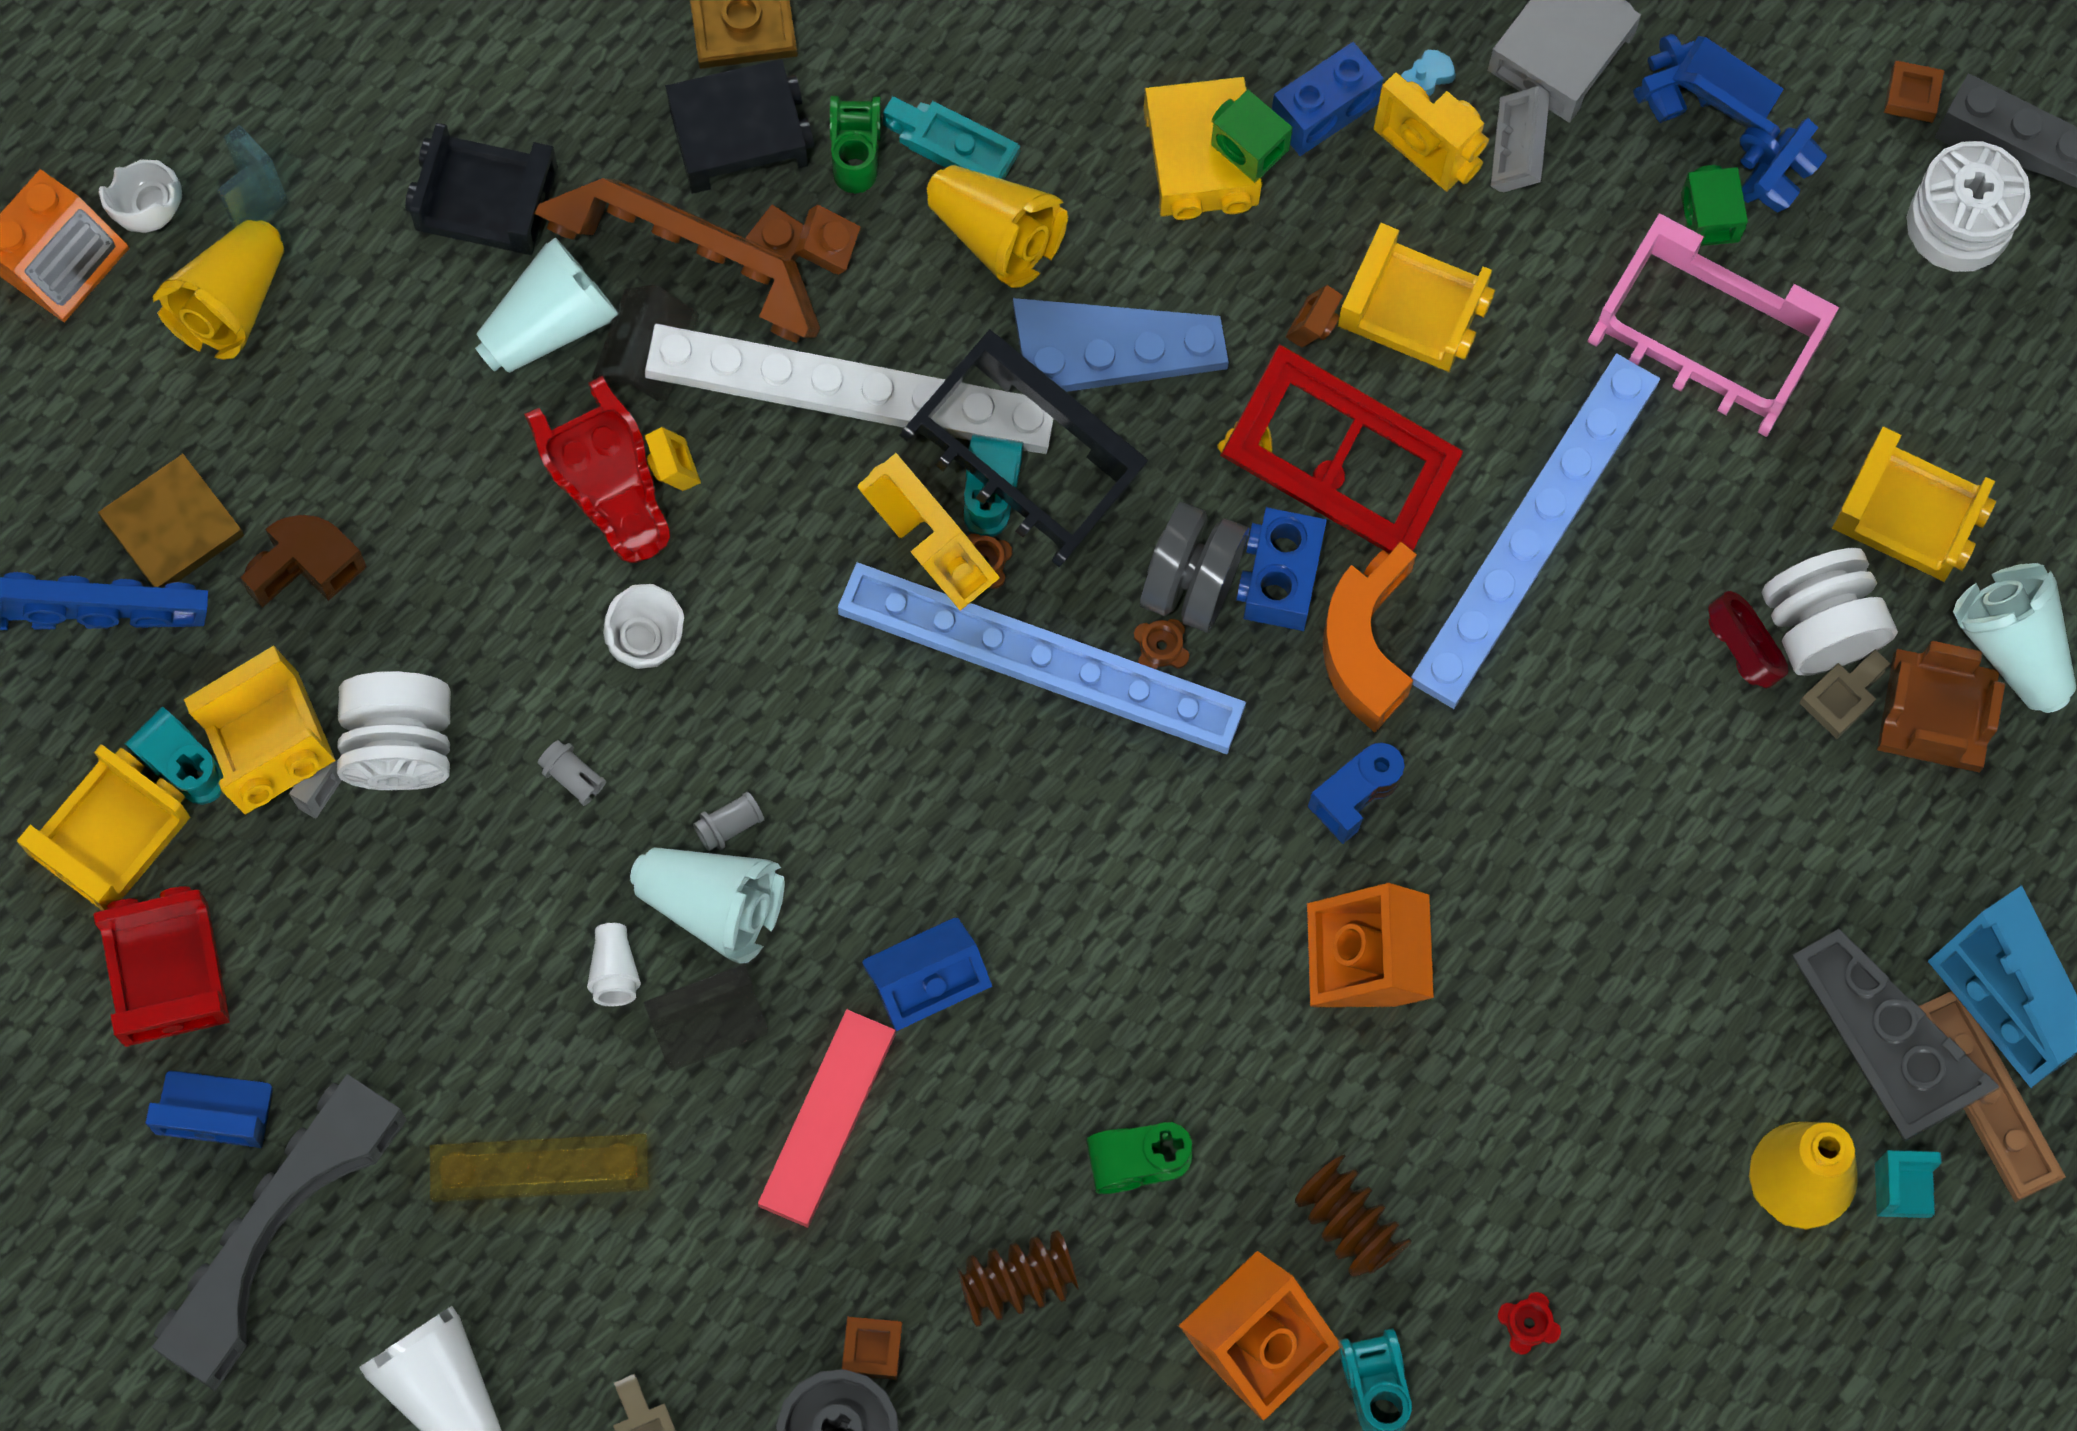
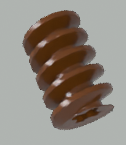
(1350, 1219)
(1017, 1277)

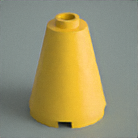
(999, 221)
(222, 289)
(1805, 1173)

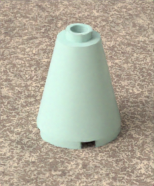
(543, 311)
(2022, 633)
(712, 896)

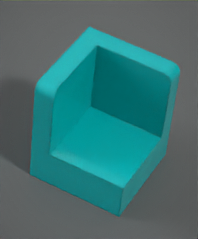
(1906, 1184)

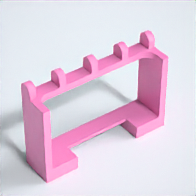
(1680, 248)

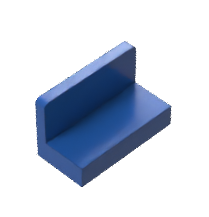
(1728, 84)
(927, 973)
(211, 1109)

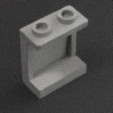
(1563, 48)

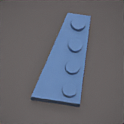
(1116, 345)

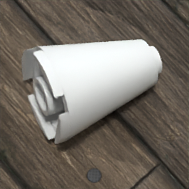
(434, 1378)

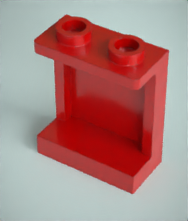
(162, 966)

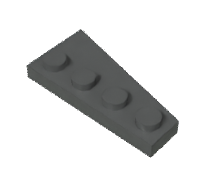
(1897, 1047)

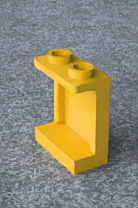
(1187, 166)
(1415, 302)
(1914, 509)
(945, 553)
(261, 729)
(108, 829)

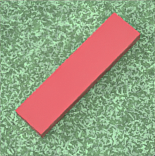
(827, 1118)

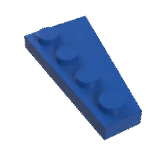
(97, 604)

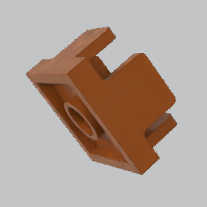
(1941, 706)

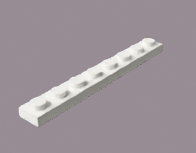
(840, 386)

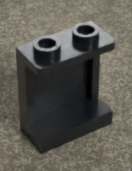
(738, 121)
(481, 191)

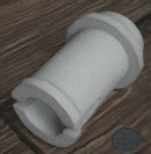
(570, 771)
(728, 821)

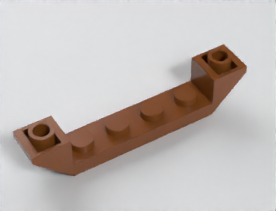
(787, 301)

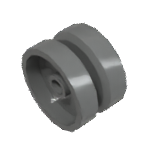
(1187, 564)
(837, 1402)

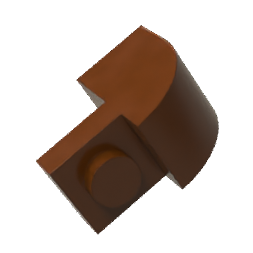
(307, 548)

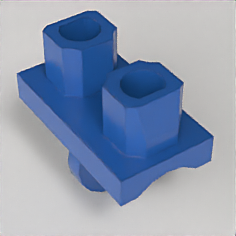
(1659, 88)
(1791, 149)

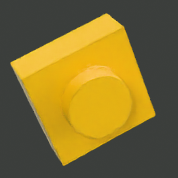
(671, 459)

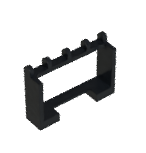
(1007, 369)

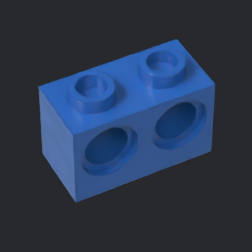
(1328, 97)
(1290, 570)

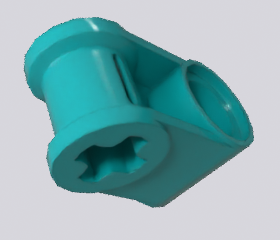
(1005, 459)
(173, 754)
(1376, 1373)

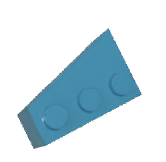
(2014, 986)

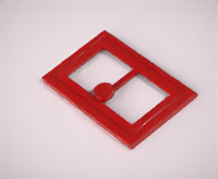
(1321, 490)

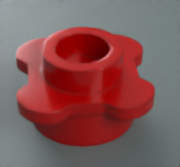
(1533, 1308)

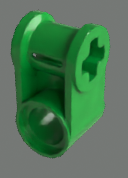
(855, 135)
(1131, 1159)

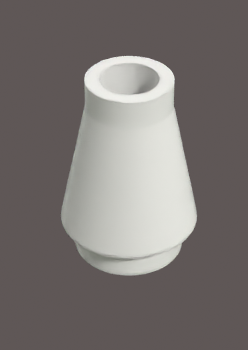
(612, 970)

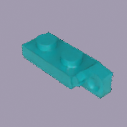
(950, 138)

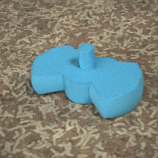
(1431, 70)

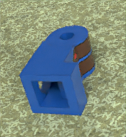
(1366, 777)

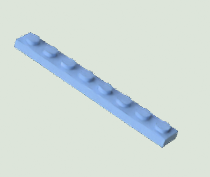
(1534, 531)
(1042, 658)

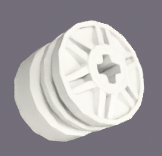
(1964, 230)
(1829, 611)
(393, 731)

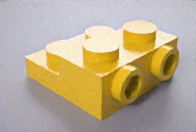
(1435, 137)

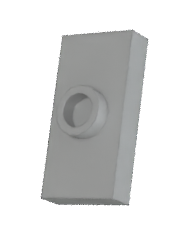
(1520, 139)

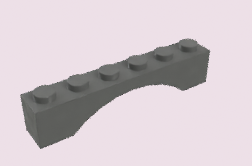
(2023, 130)
(211, 1323)

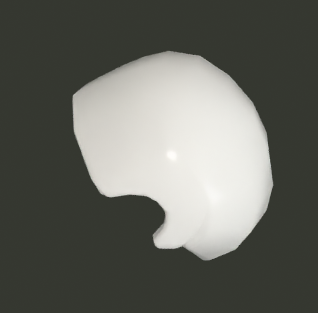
(142, 196)
(643, 626)

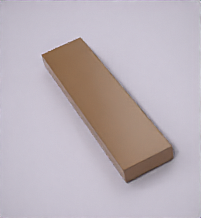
(2002, 1116)

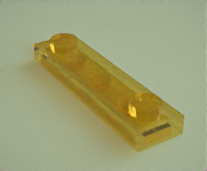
(539, 1167)

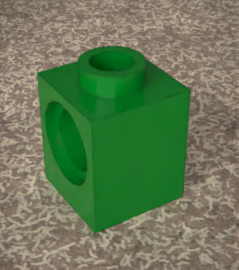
(1250, 134)
(1714, 204)

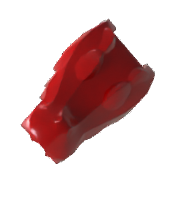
(606, 472)

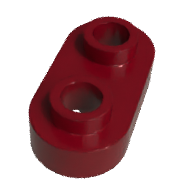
(1747, 638)

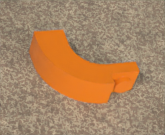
(1354, 663)

